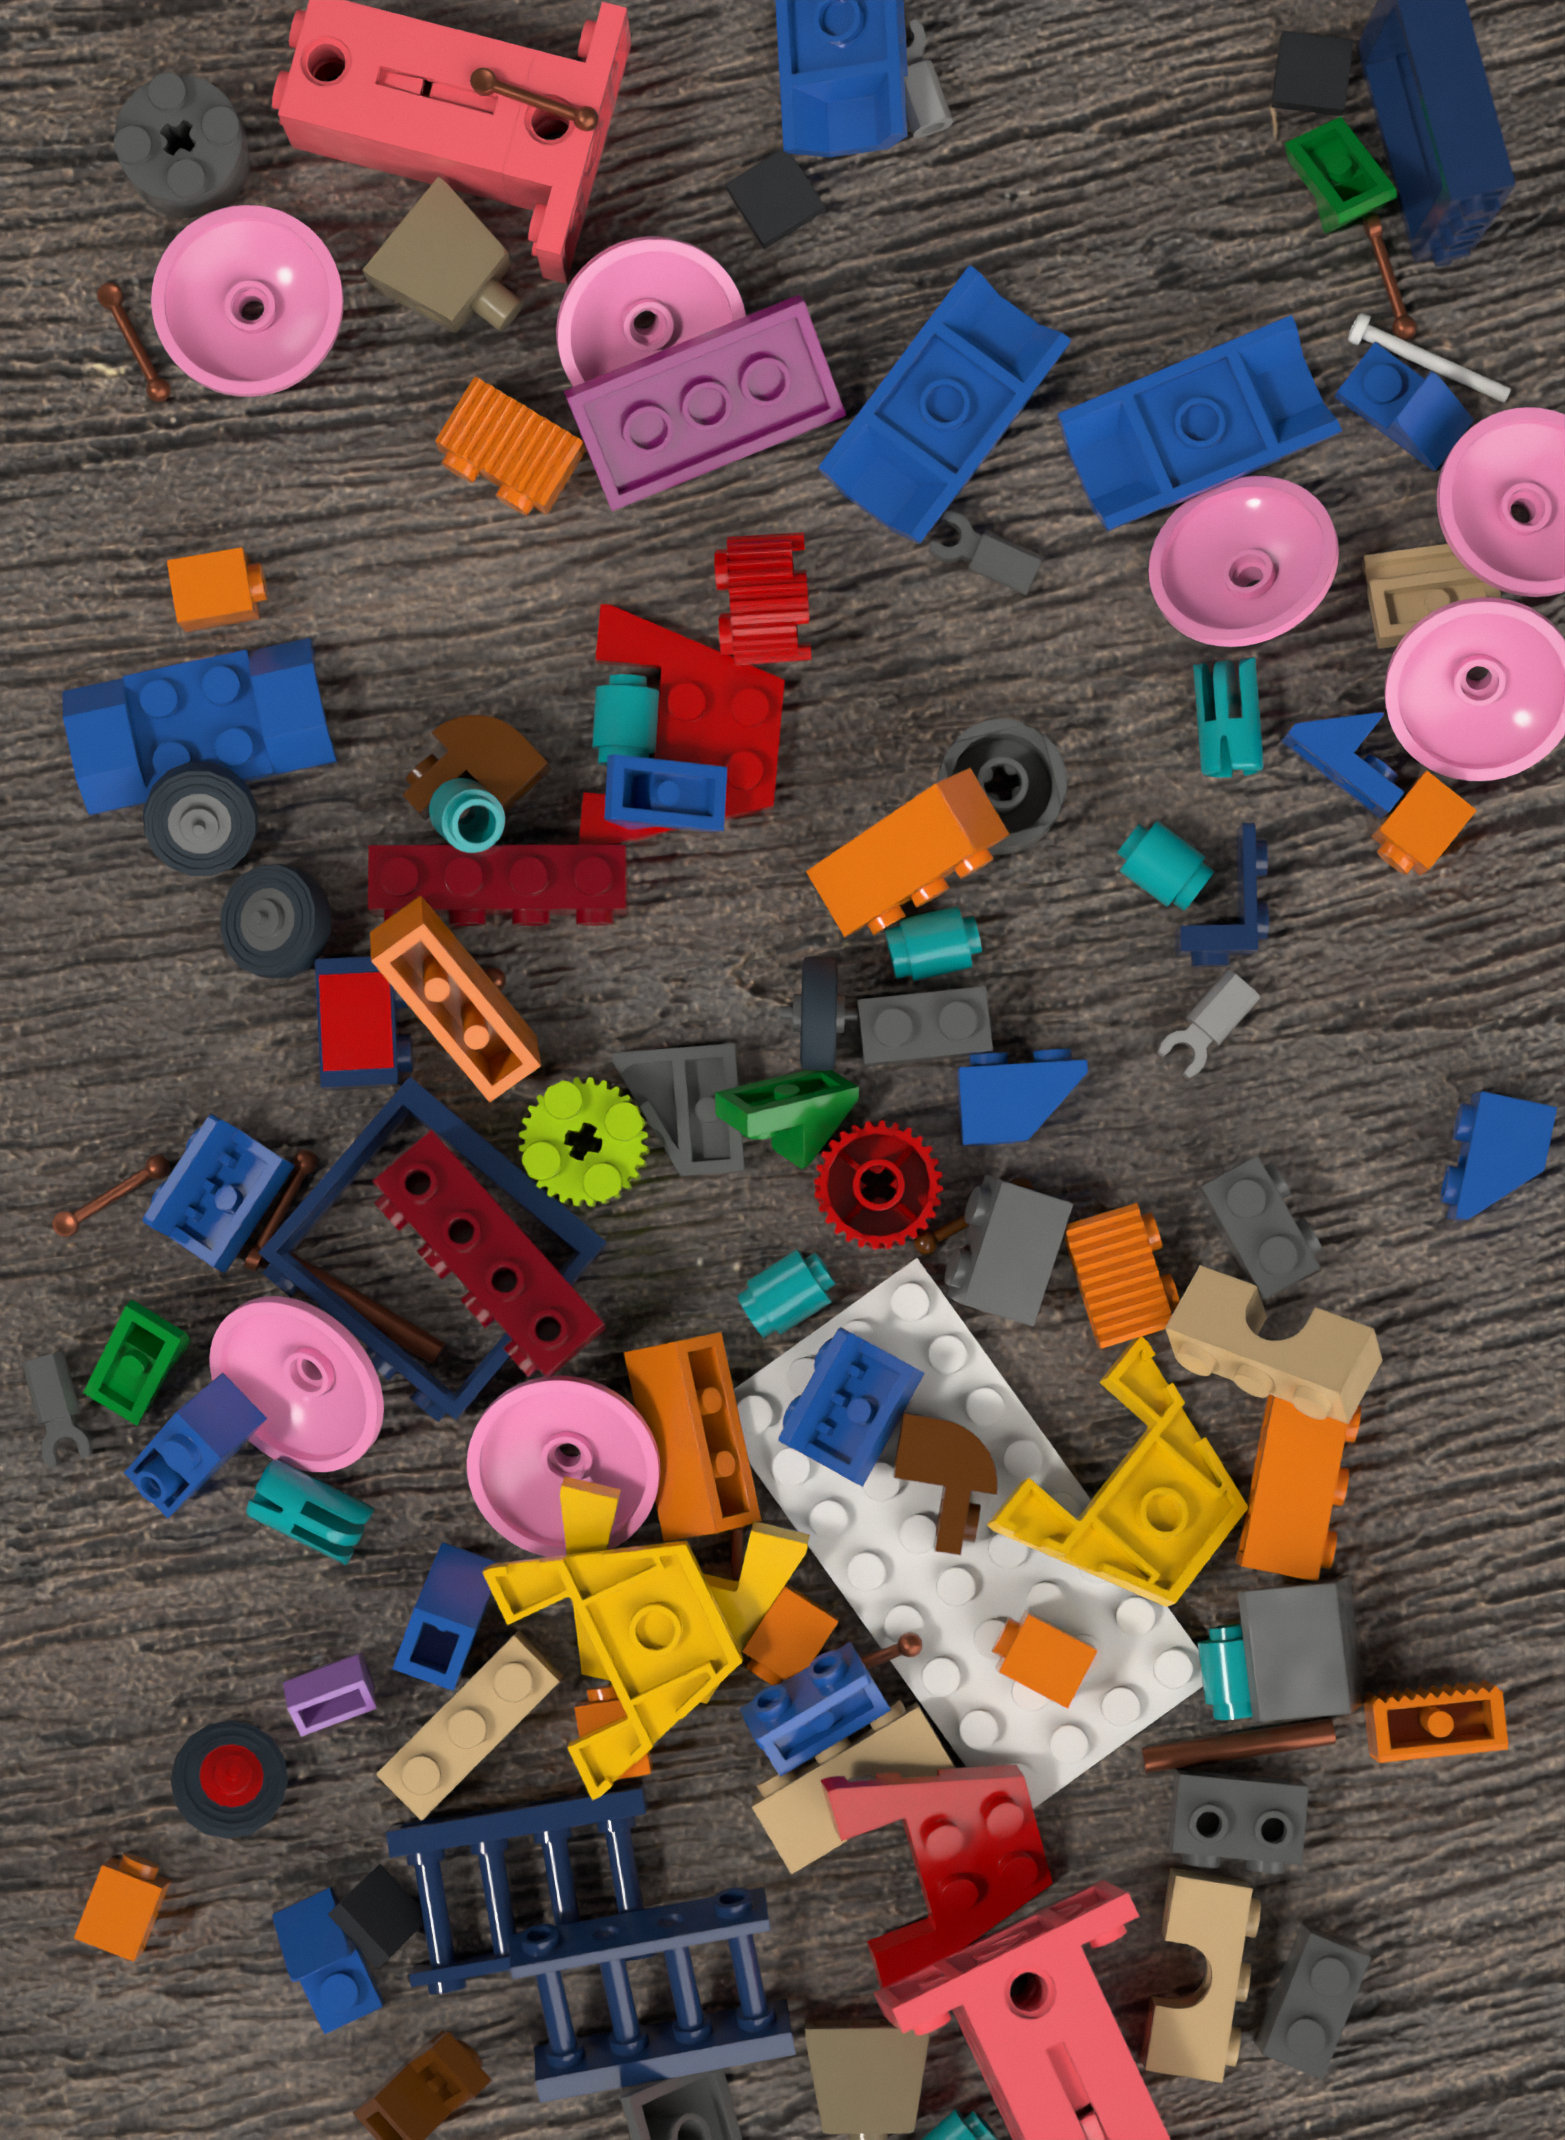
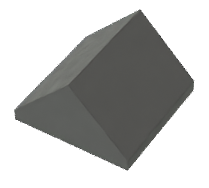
(1301, 1649)
(681, 2108)

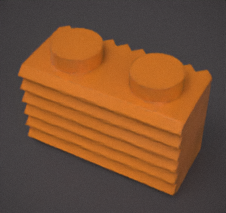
(509, 447)
(1120, 1274)
(1435, 1722)

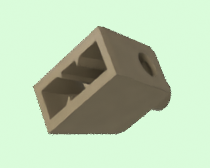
(445, 264)
(865, 2076)

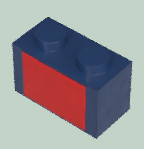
(359, 1026)

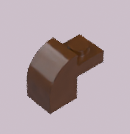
(482, 750)
(951, 1457)
(424, 2090)

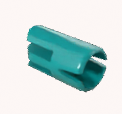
(1229, 740)
(309, 1510)

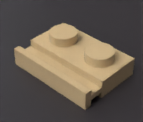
(1414, 583)

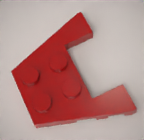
(705, 716)
(970, 1848)

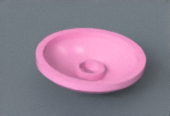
(240, 259)
(634, 276)
(1500, 464)
(1238, 536)
(1487, 724)
(304, 1378)
(520, 1469)

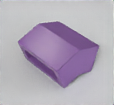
(330, 1694)

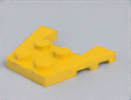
(1155, 1512)
(767, 1566)
(650, 1628)

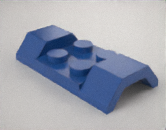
(841, 75)
(942, 408)
(1196, 425)
(234, 709)

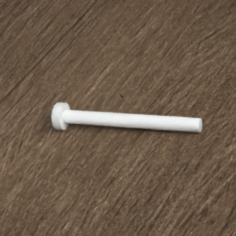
(1362, 330)

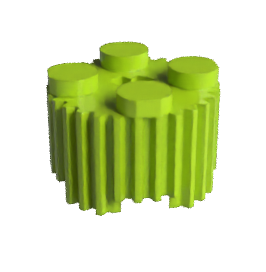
(568, 1109)

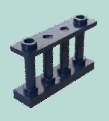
(488, 1836)
(665, 2049)

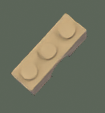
(1317, 1370)
(470, 1725)
(795, 1805)
(1195, 2032)

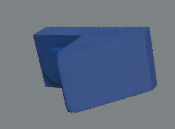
(1405, 407)
(1331, 748)
(665, 794)
(326, 1962)

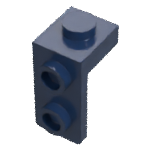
(1215, 943)

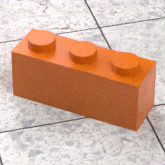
(909, 855)
(454, 998)
(696, 1423)
(1294, 1491)

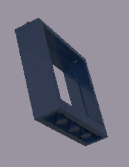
(1436, 124)
(488, 1161)

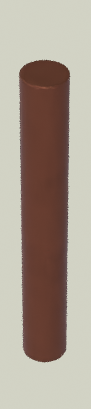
(389, 1323)
(1238, 1745)

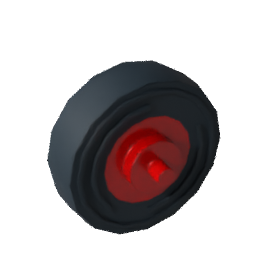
(229, 1779)

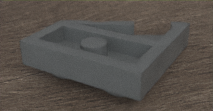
(678, 1101)

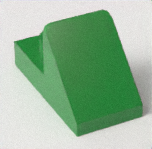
(1339, 174)
(791, 1109)
(136, 1362)

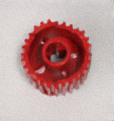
(764, 599)
(875, 1149)

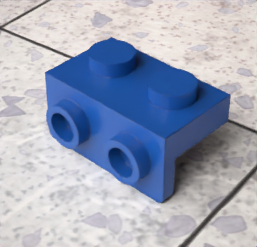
(217, 1192)
(849, 1405)
(814, 1709)

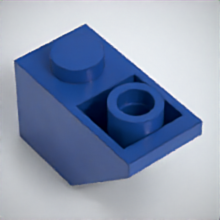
(1013, 1100)
(1500, 1150)
(194, 1445)
(446, 1618)

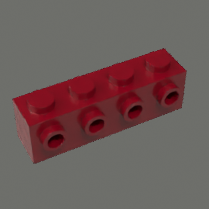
(502, 881)
(488, 1255)

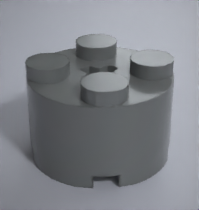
(179, 110)
(1021, 757)

